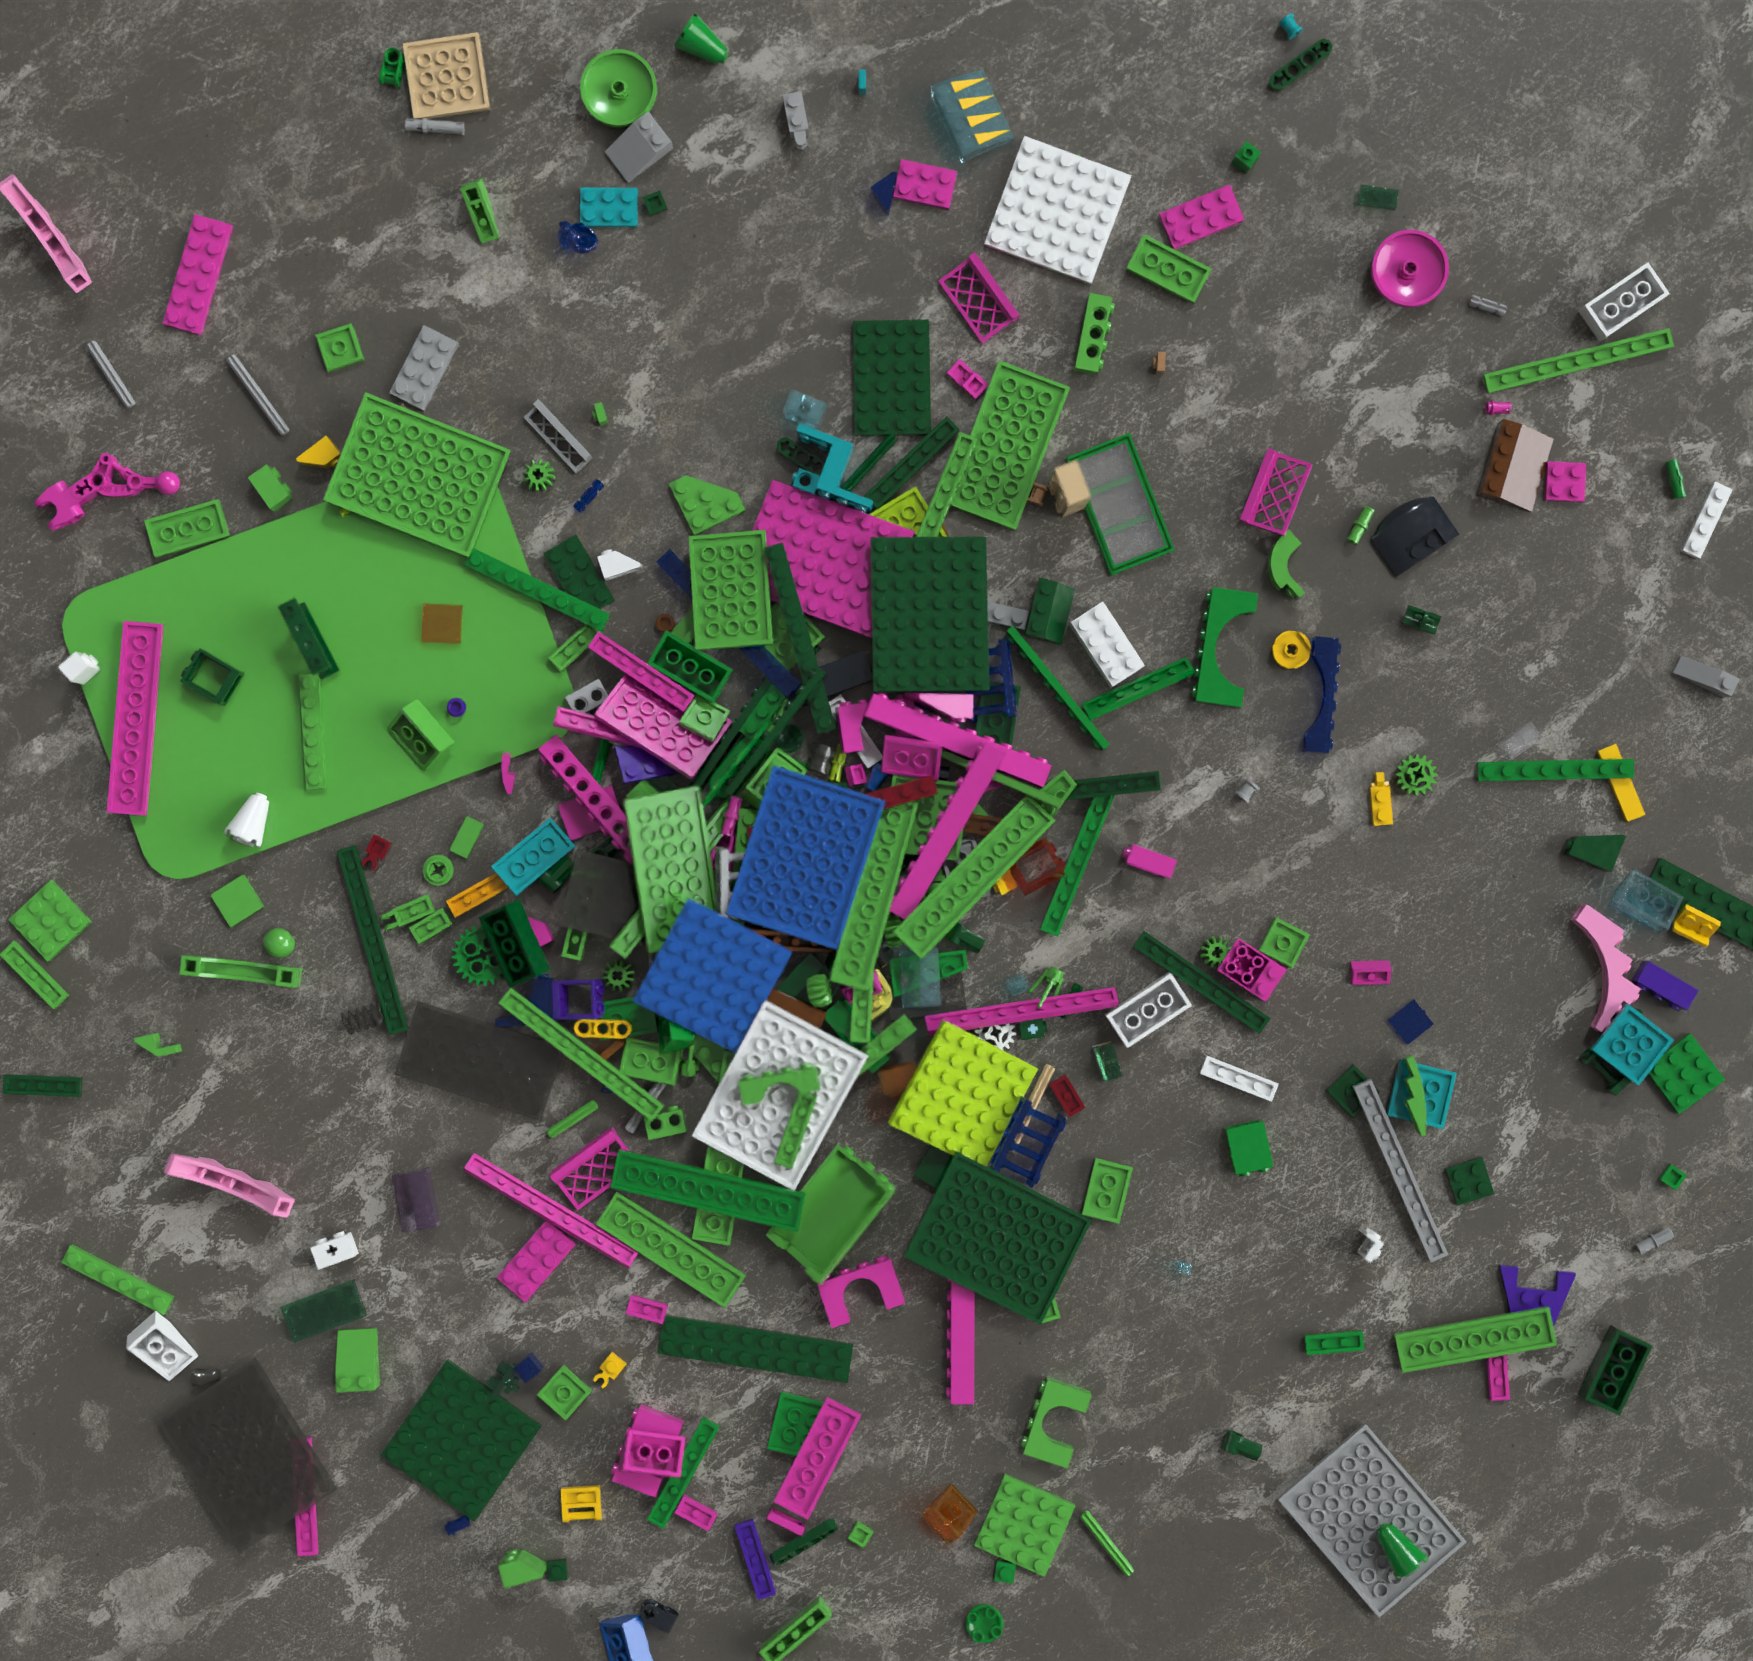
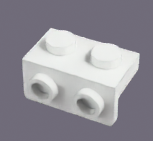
(1371, 1246)

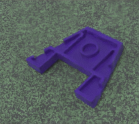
(1529, 1298)

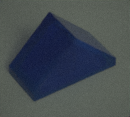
(884, 191)

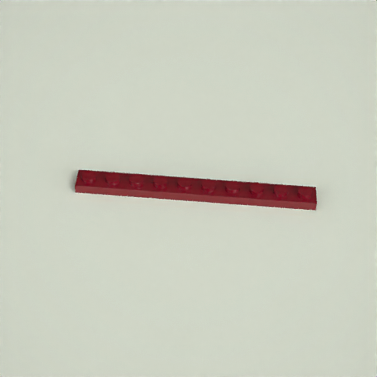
(899, 794)

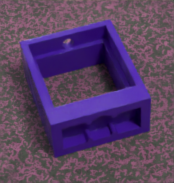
(560, 999)

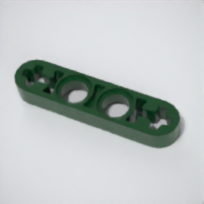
(1301, 67)
(803, 1542)

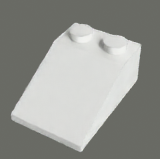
(160, 1346)

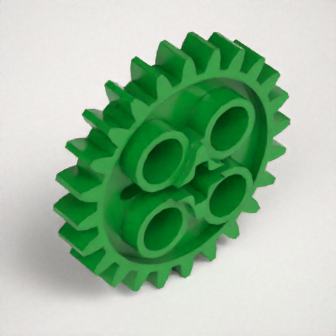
(477, 938)

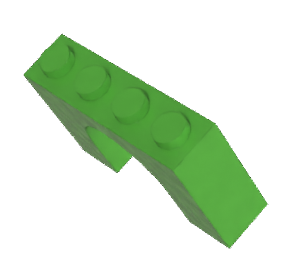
(1053, 1394)

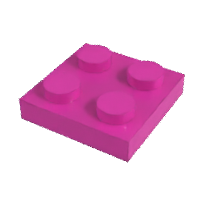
(1565, 481)

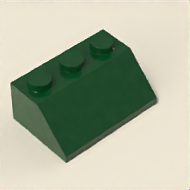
(1049, 611)

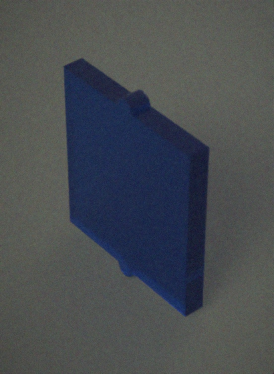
(1410, 1022)

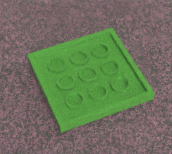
(926, 816)
(1024, 1524)

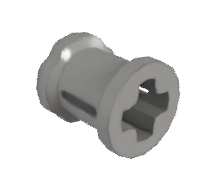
(1247, 790)

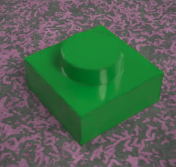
(1672, 1176)
(1004, 1571)

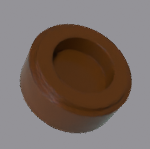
(665, 622)

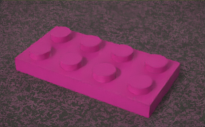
(1201, 217)
(536, 1260)

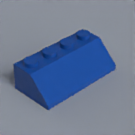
(625, 1639)

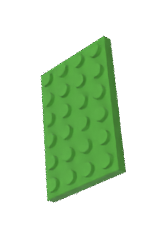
(730, 590)

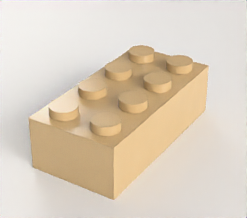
(1069, 489)

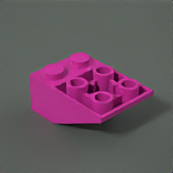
(1251, 970)

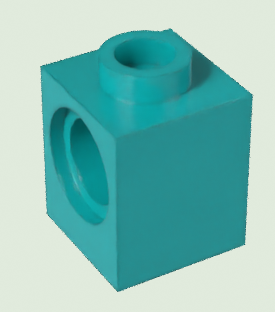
(811, 488)

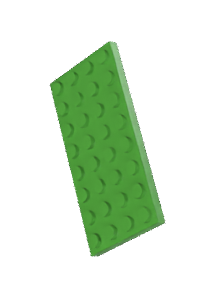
(1011, 444)
(669, 858)

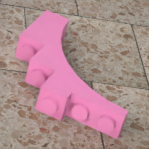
(48, 234)
(1613, 962)
(232, 1181)

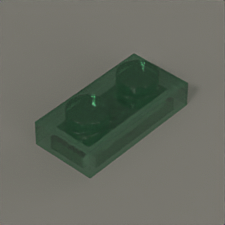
(1377, 197)

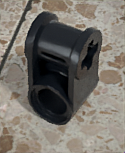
(661, 1616)

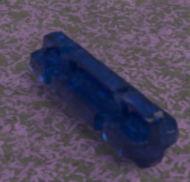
(588, 495)

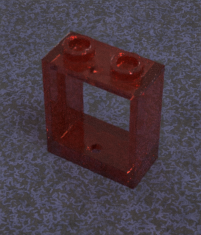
(1047, 878)

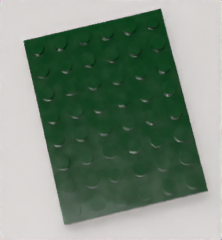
(929, 614)
(997, 1237)

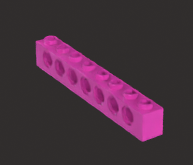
(556, 748)

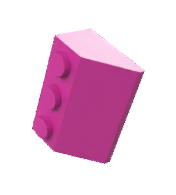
(652, 1454)

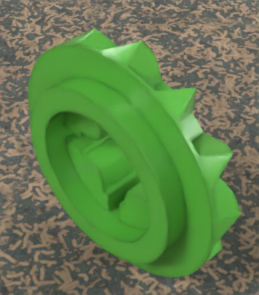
(429, 868)

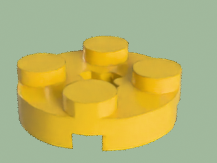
(1302, 650)

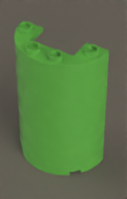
(836, 1210)

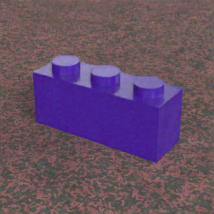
(1664, 986)

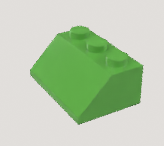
(420, 734)

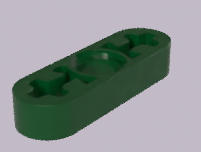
(792, 444)

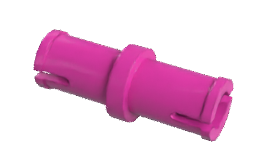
(731, 816)

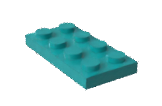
(533, 856)

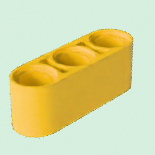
(594, 1028)

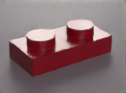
(1067, 1095)

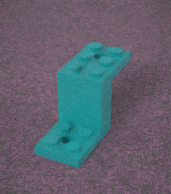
(834, 468)

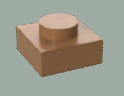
(1158, 363)

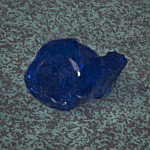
(577, 237)

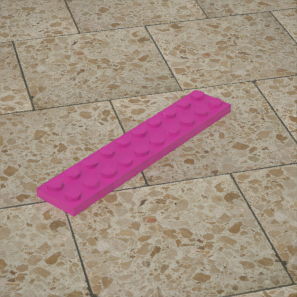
(135, 718)

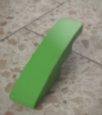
(1416, 1101)

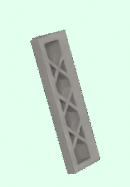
(567, 436)

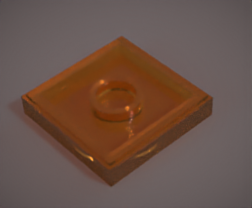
(442, 623)

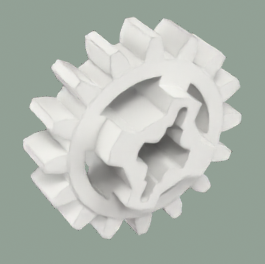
(1003, 1029)

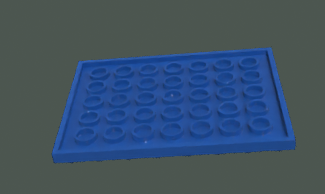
(805, 857)

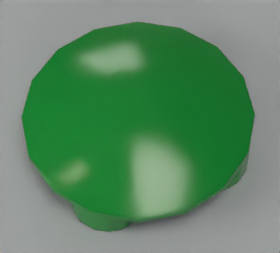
(984, 1623)

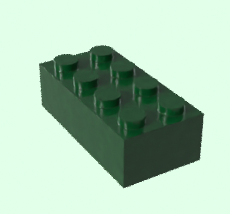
(514, 943)
(1615, 1370)

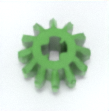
(533, 481)
(892, 924)
(1211, 947)
(618, 968)
(819, 990)

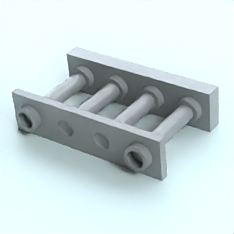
(723, 877)

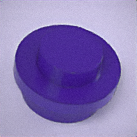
(456, 707)

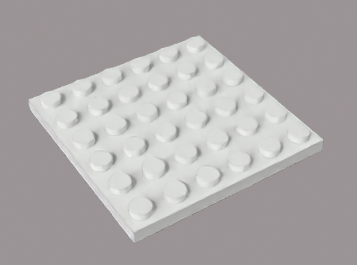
(1057, 210)

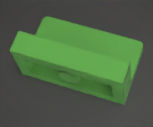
(685, 628)

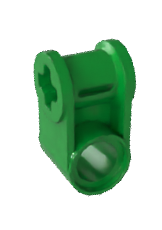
(392, 72)

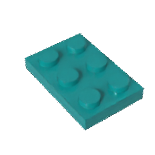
(609, 207)

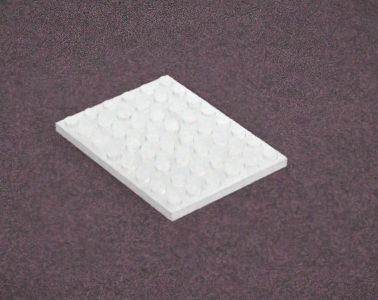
(756, 1130)

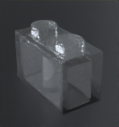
(1518, 741)

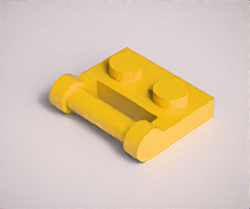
(581, 1497)

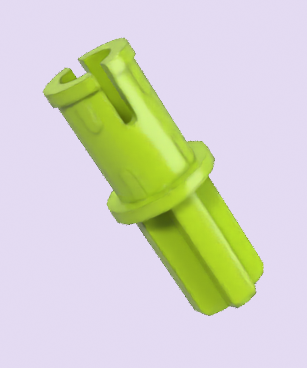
(837, 765)

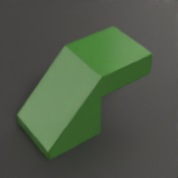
(153, 1045)

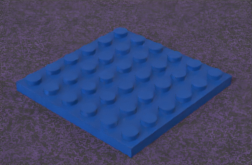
(712, 975)

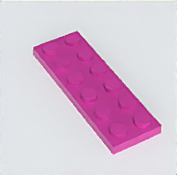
(197, 274)
(817, 1457)

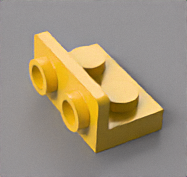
(1695, 925)

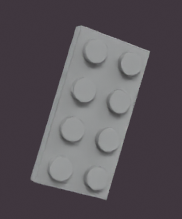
(424, 368)

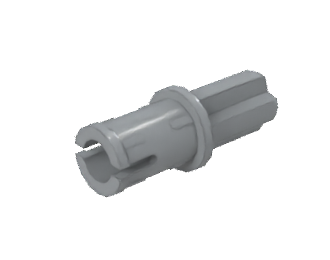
(1654, 1241)

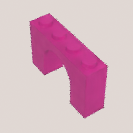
(849, 723)
(880, 1272)
(652, 1421)

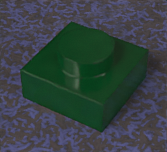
(655, 203)
(557, 1570)

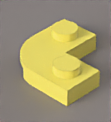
(883, 1000)

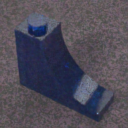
(539, 996)

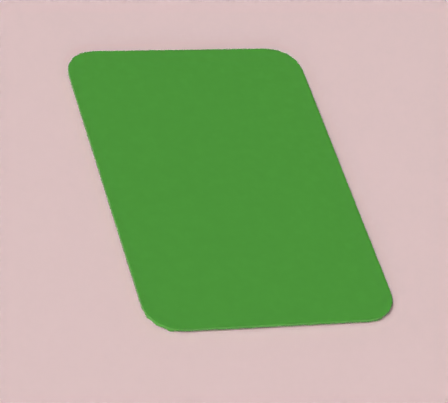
(368, 601)

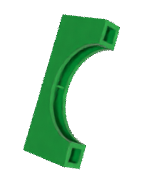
(1211, 685)

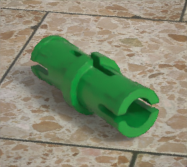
(1675, 479)

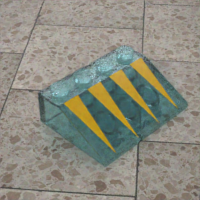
(971, 114)

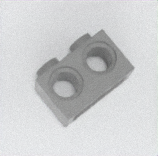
(584, 695)

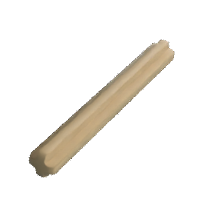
(1036, 1095)

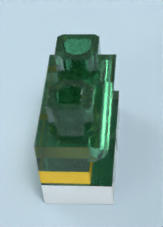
(1108, 1061)

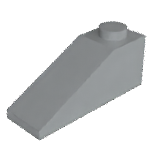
(1705, 676)

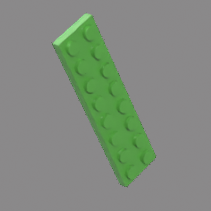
(671, 1249)
(1475, 1339)

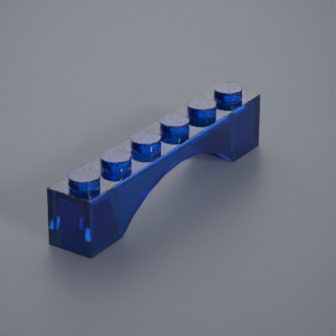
(1324, 655)

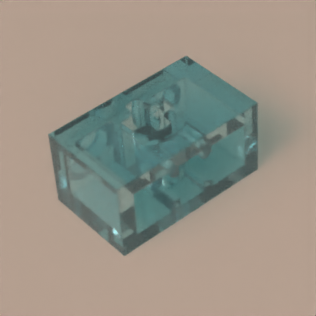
(799, 400)

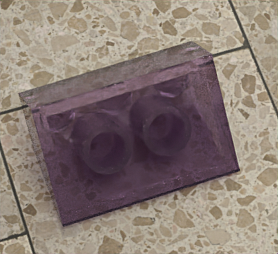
(416, 1200)

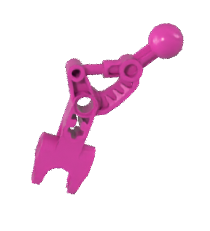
(69, 499)

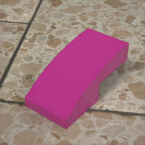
(966, 378)
(508, 777)

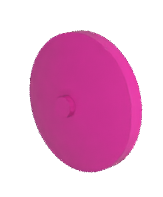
(1409, 268)

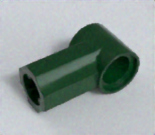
(608, 848)
(555, 877)
(962, 936)
(1237, 1444)

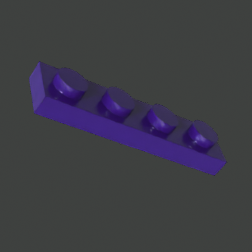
(755, 1559)

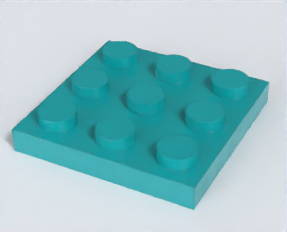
(1632, 1044)
(1437, 1087)

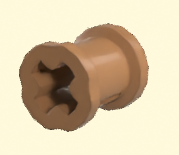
(1037, 494)

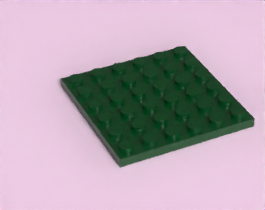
(461, 1440)

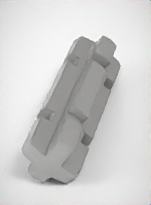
(1487, 305)

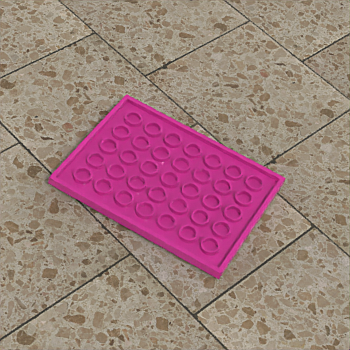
(826, 553)

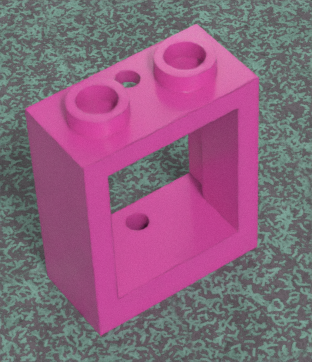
(1149, 861)

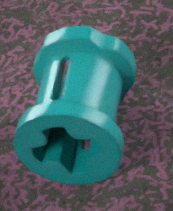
(1290, 26)

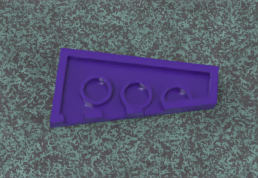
(639, 765)

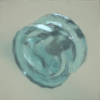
(1183, 1267)

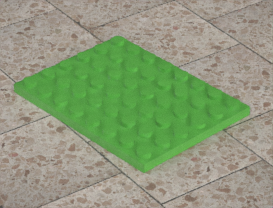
(417, 475)

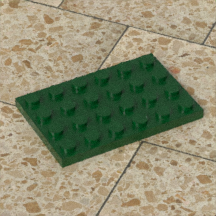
(892, 377)

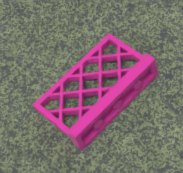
(992, 287)
(1259, 491)
(580, 1158)

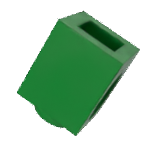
(1246, 157)

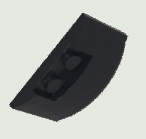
(1412, 533)

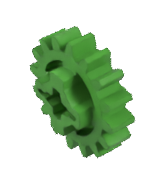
(1423, 777)

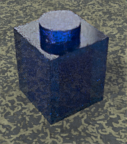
(528, 1367)

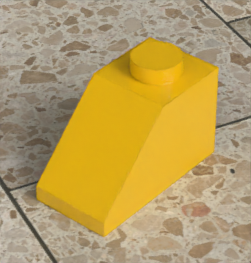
(321, 454)

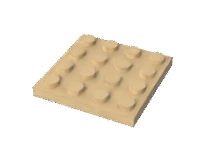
(446, 76)

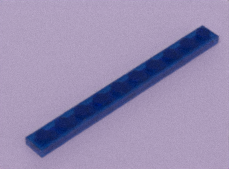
(757, 654)

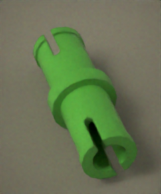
(1360, 525)

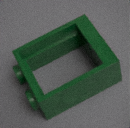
(228, 686)

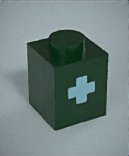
(1032, 1029)

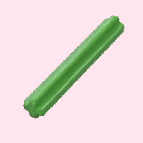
(1106, 1543)

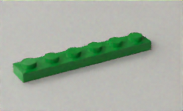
(1138, 688)
(691, 1459)

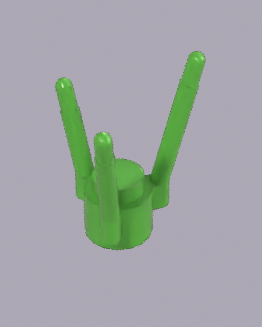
(1054, 977)
(689, 1067)

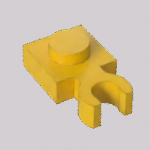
(611, 1368)

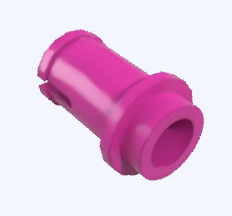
(1497, 407)

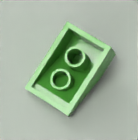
(756, 788)
(357, 1360)

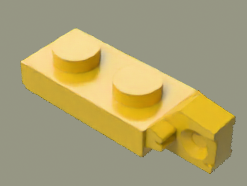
(1380, 801)

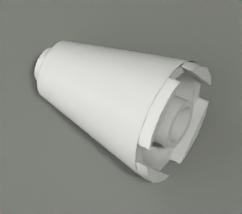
(250, 821)

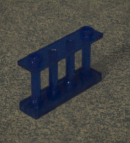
(1006, 687)
(1016, 1127)

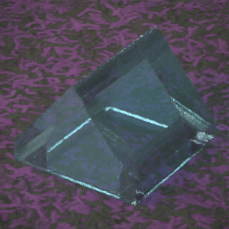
(1017, 984)

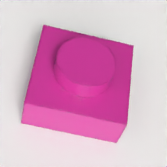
(855, 774)

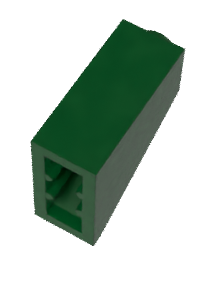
(1595, 850)

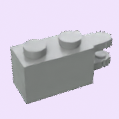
(796, 118)

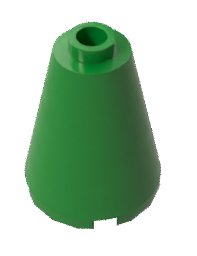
(701, 42)
(1399, 1550)

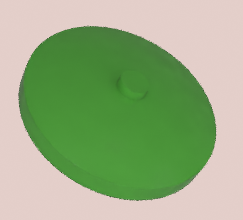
(618, 87)

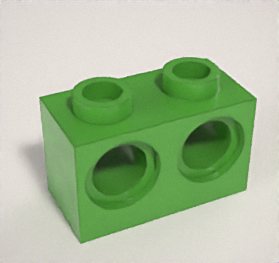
(667, 1127)

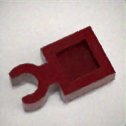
(377, 849)

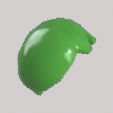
(278, 943)

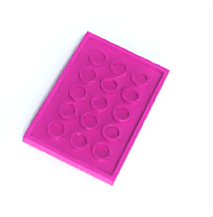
(654, 726)

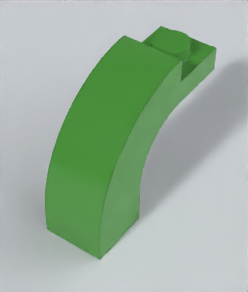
(1278, 568)

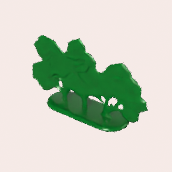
(731, 763)

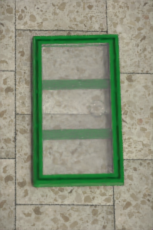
(1122, 505)

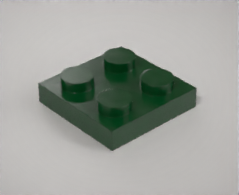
(1469, 1181)

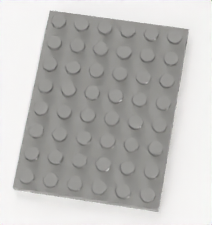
(1346, 1502)

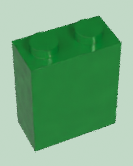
(1248, 1147)

